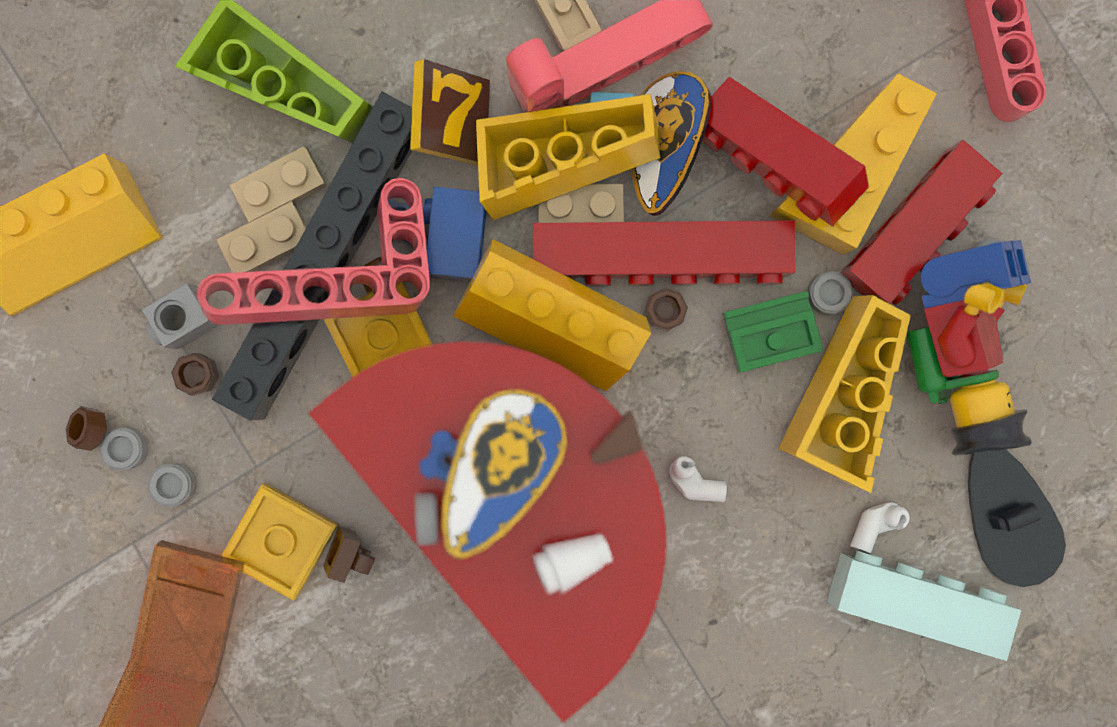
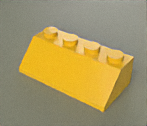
(70, 231)
(552, 316)

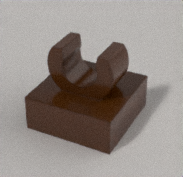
(346, 555)

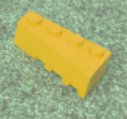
(880, 142)
(561, 150)
(849, 394)

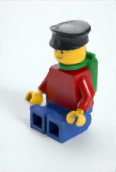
(966, 342)

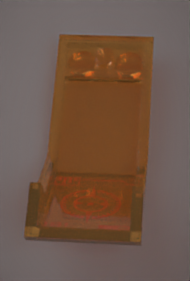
(177, 639)

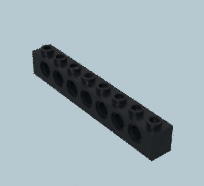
(326, 243)

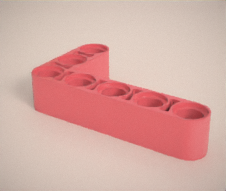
(605, 58)
(999, 75)
(336, 281)

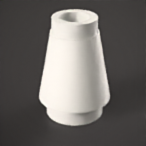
(571, 561)

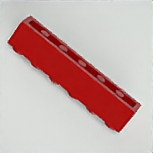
(668, 251)

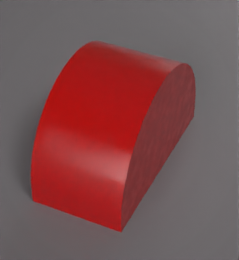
(558, 641)

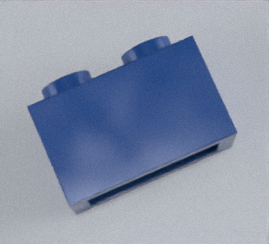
(454, 233)

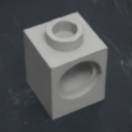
(161, 313)

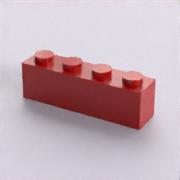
(784, 153)
(922, 222)

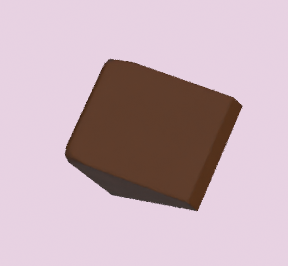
(619, 442)

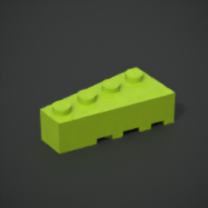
(261, 65)

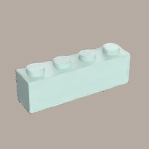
(924, 606)

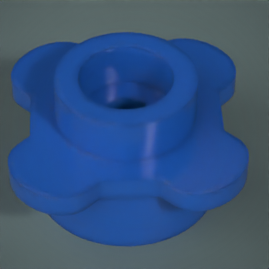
(434, 464)

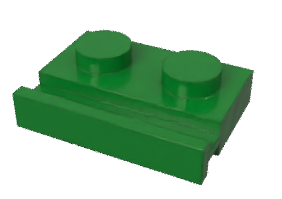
(772, 332)

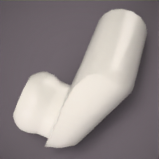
(691, 483)
(876, 521)

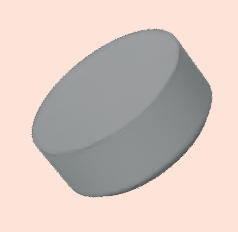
(830, 293)
(123, 448)
(172, 484)
(426, 519)

